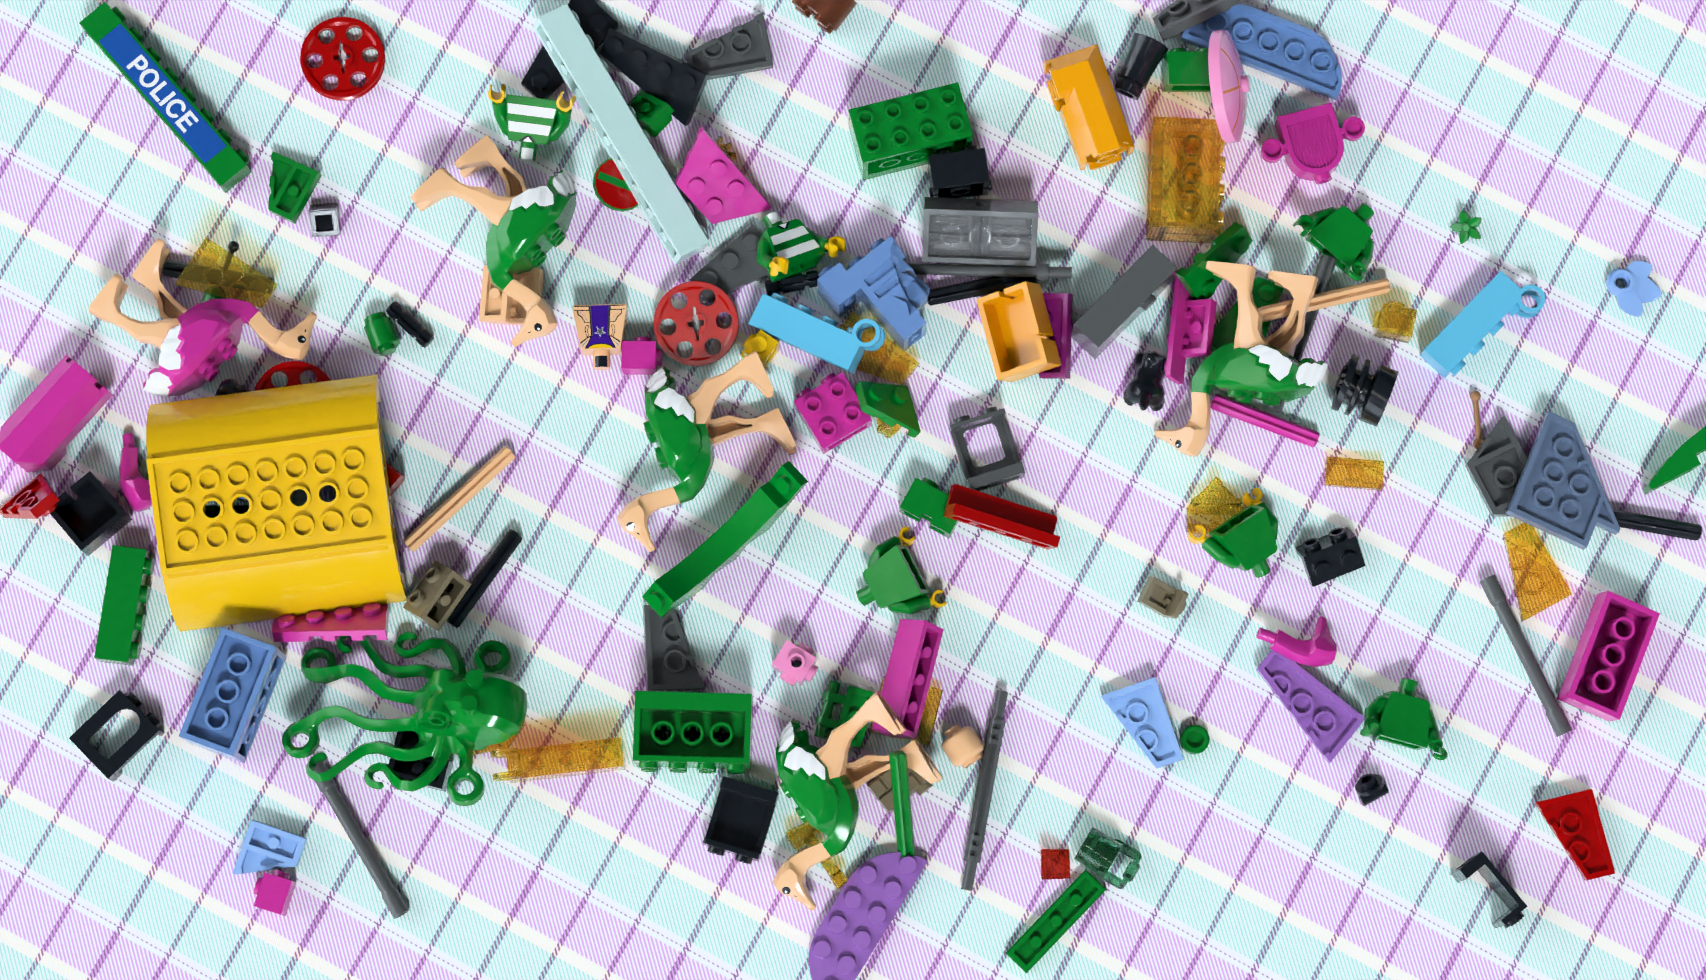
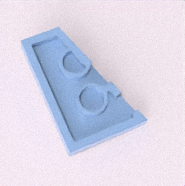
(1147, 720)

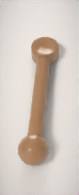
(1475, 397)

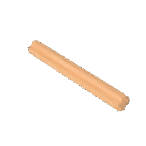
(1328, 299)
(459, 498)

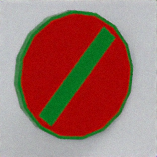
(612, 188)

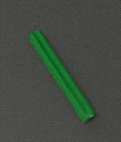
(902, 803)

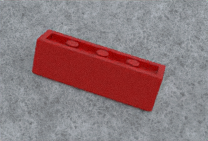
(1002, 517)

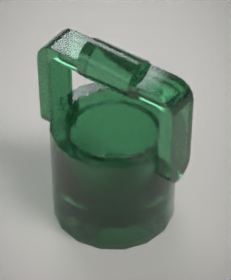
(1099, 853)

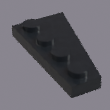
(656, 72)

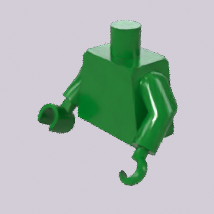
(1341, 236)
(1403, 720)

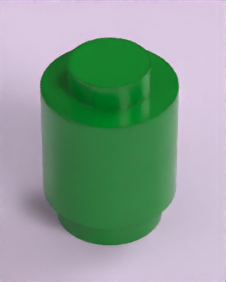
(381, 334)

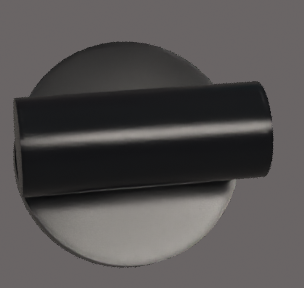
(1370, 788)

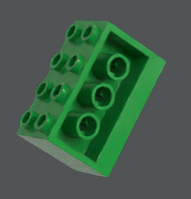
(908, 129)
(693, 712)

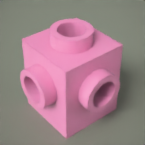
(787, 656)

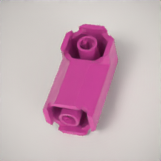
(52, 417)

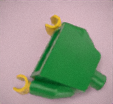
(1244, 538)
(895, 579)

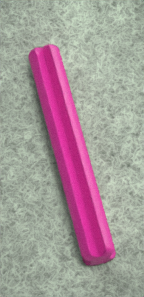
(1265, 420)

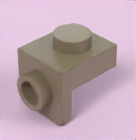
(1162, 598)

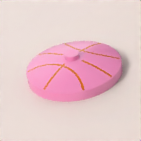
(1227, 86)

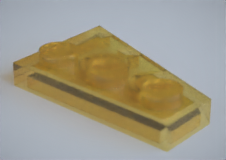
(225, 275)
(887, 362)
(1534, 573)

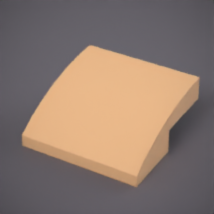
(500, 308)

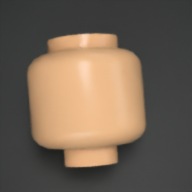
(962, 746)

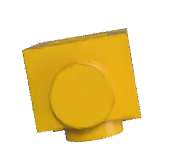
(764, 346)

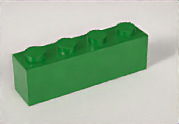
(123, 605)

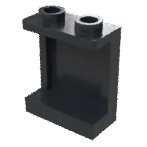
(740, 820)

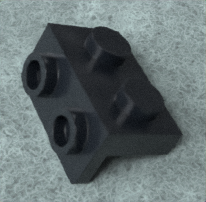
(1330, 555)

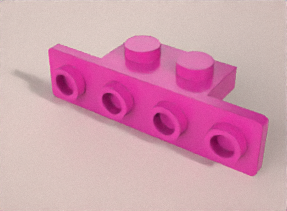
(1189, 331)

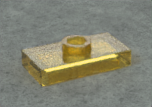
(1354, 473)

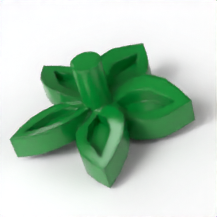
(1467, 227)

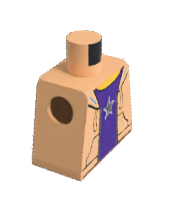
(601, 331)

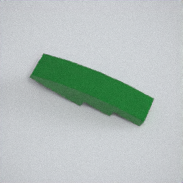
(1680, 462)

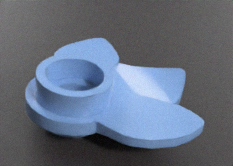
(1637, 287)

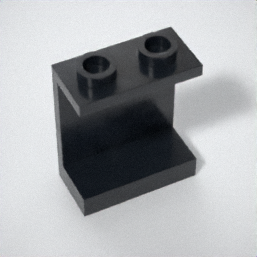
(1497, 882)

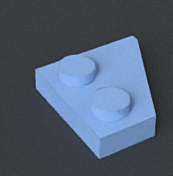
(268, 849)

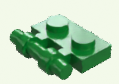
(851, 704)

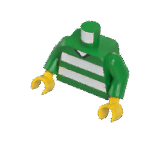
(530, 119)
(792, 247)

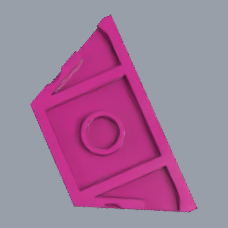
(717, 183)

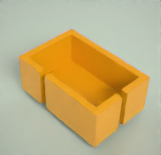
(1018, 332)

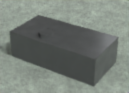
(1124, 302)

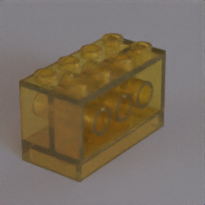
(1168, 184)

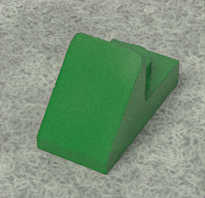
(651, 112)

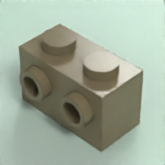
(436, 595)

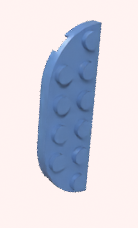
(1275, 48)

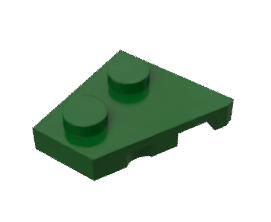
(290, 187)
(889, 404)

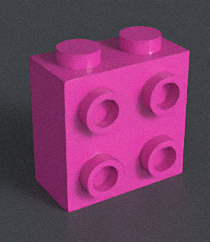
(831, 412)

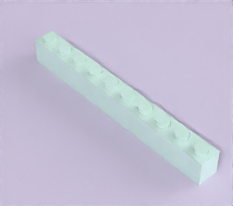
(621, 134)

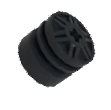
(1364, 390)

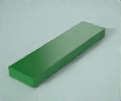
(1055, 921)

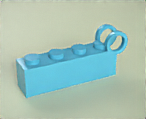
(1477, 320)
(813, 335)

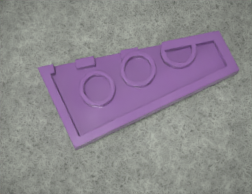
(1315, 708)

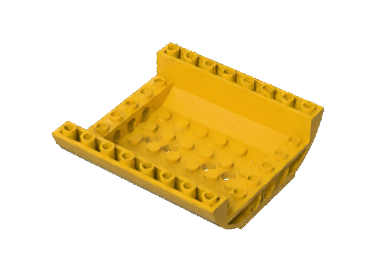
(276, 553)

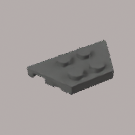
(1497, 468)

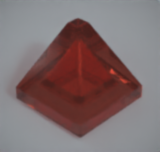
(1055, 864)

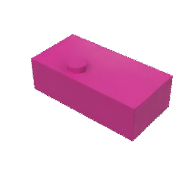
(1608, 656)

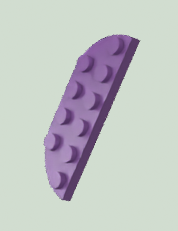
(862, 915)

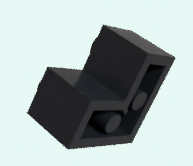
(413, 769)

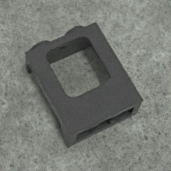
(995, 473)

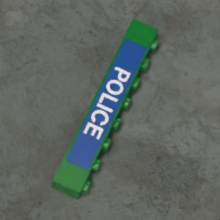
(165, 97)

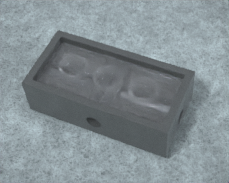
(980, 231)

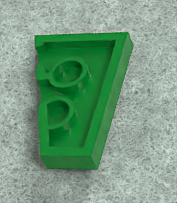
(1225, 248)
(1264, 294)

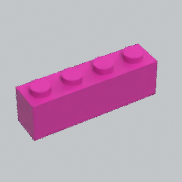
(910, 673)

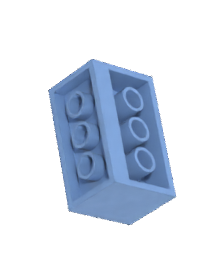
(233, 695)

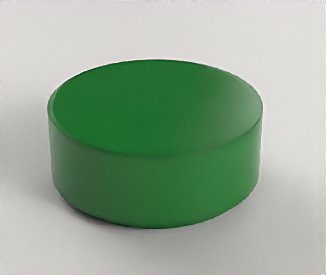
(1194, 739)

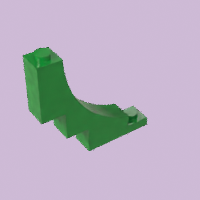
(727, 542)

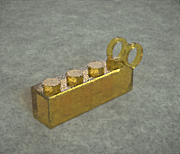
(561, 760)

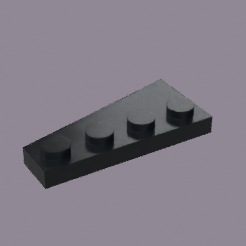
(543, 75)

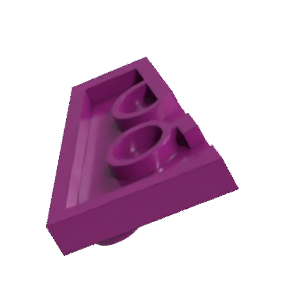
(1060, 315)

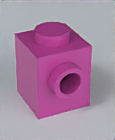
(640, 357)
(274, 892)

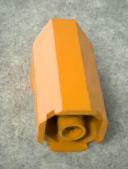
(1088, 107)

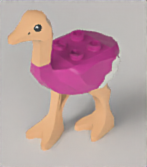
(193, 339)

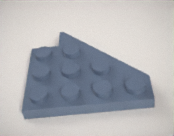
(1561, 487)

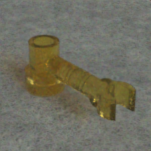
(804, 836)

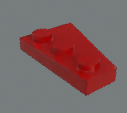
(31, 501)
(1580, 831)

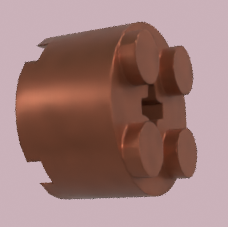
(827, 13)

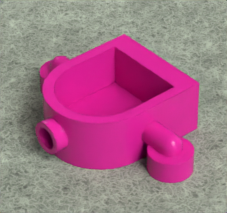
(1311, 142)

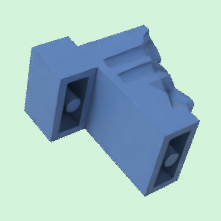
(884, 286)

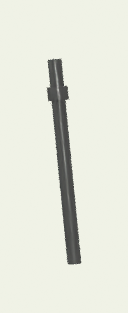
(1041, 271)

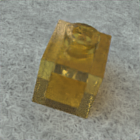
(1394, 322)

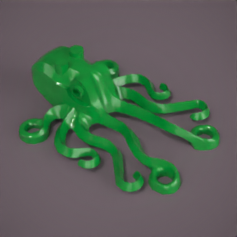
(454, 713)

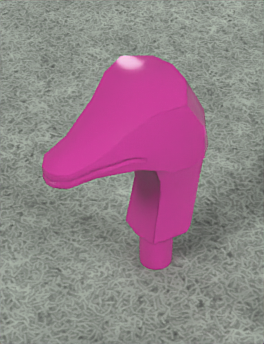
(133, 486)
(1314, 652)

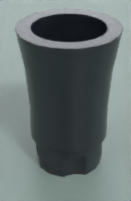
(1139, 65)

